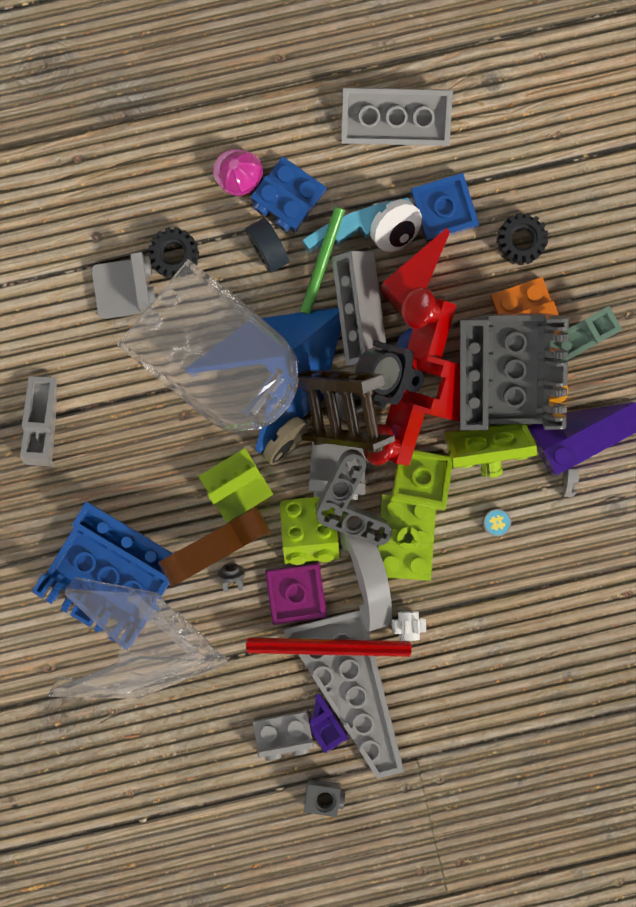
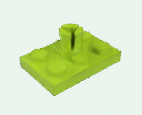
(490, 447)
(412, 540)

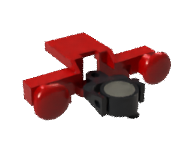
(402, 376)

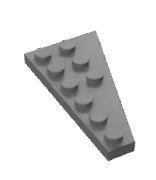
(353, 690)

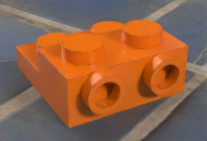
(524, 298)

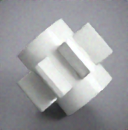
(408, 626)

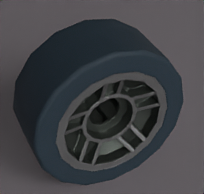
(267, 245)

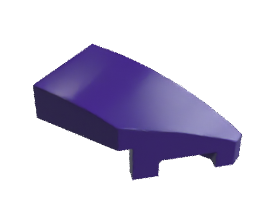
(326, 726)

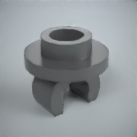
(231, 573)

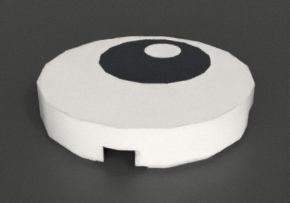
(396, 225)

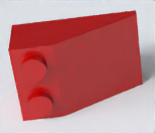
(414, 272)

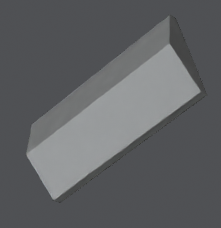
(396, 116)

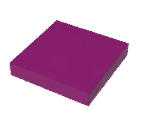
(296, 593)

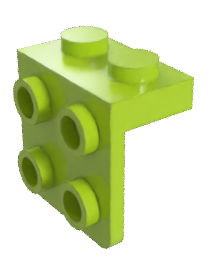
(303, 535)

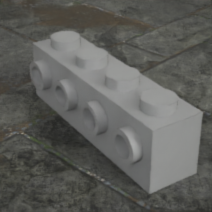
(358, 303)

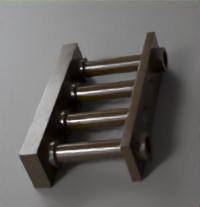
(345, 384)

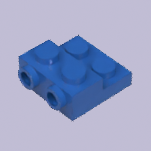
(287, 195)

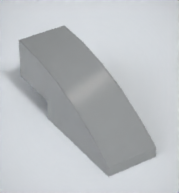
(39, 421)

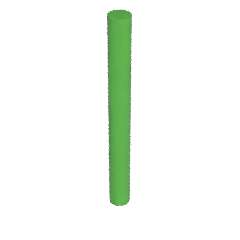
(322, 259)

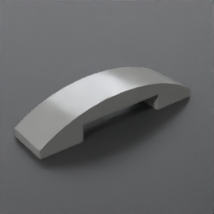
(371, 578)

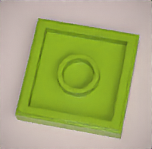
(424, 481)

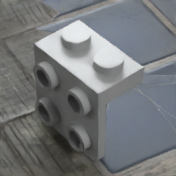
(123, 287)
(323, 462)

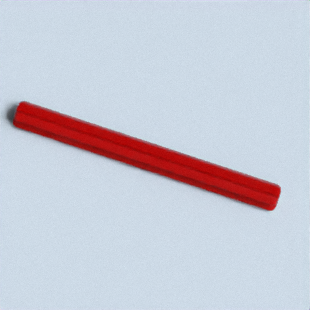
(328, 647)

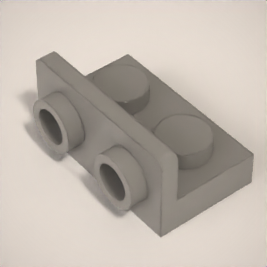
(283, 735)

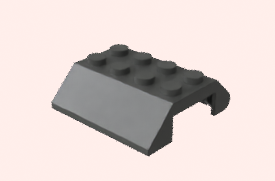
(512, 370)

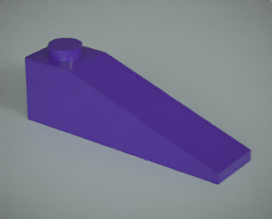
(584, 436)

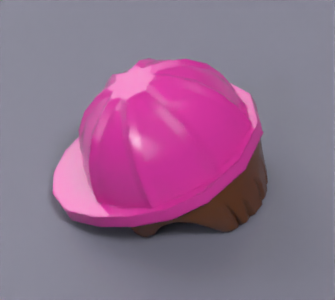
(238, 172)

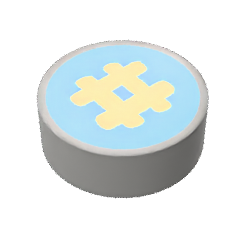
(496, 522)

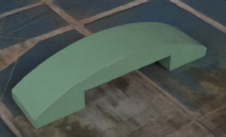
(589, 332)

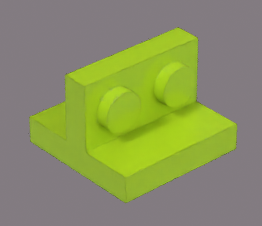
(235, 485)

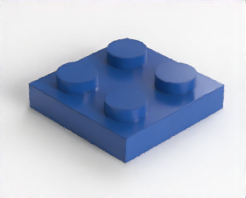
(445, 205)

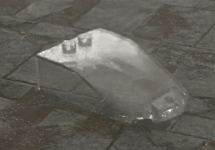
(214, 352)

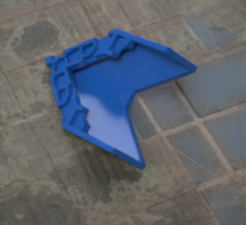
(314, 344)

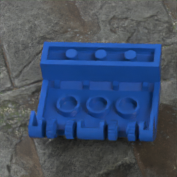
(103, 552)

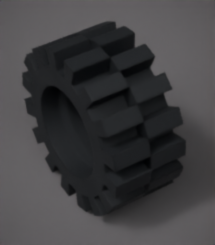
(528, 223)
(168, 237)

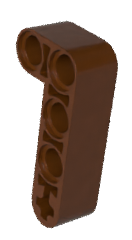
(213, 547)

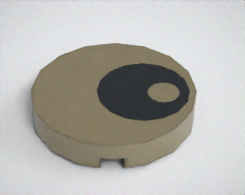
(288, 438)

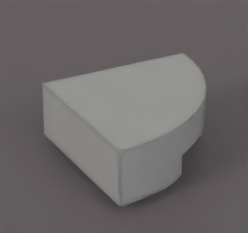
(570, 477)

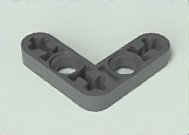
(340, 503)

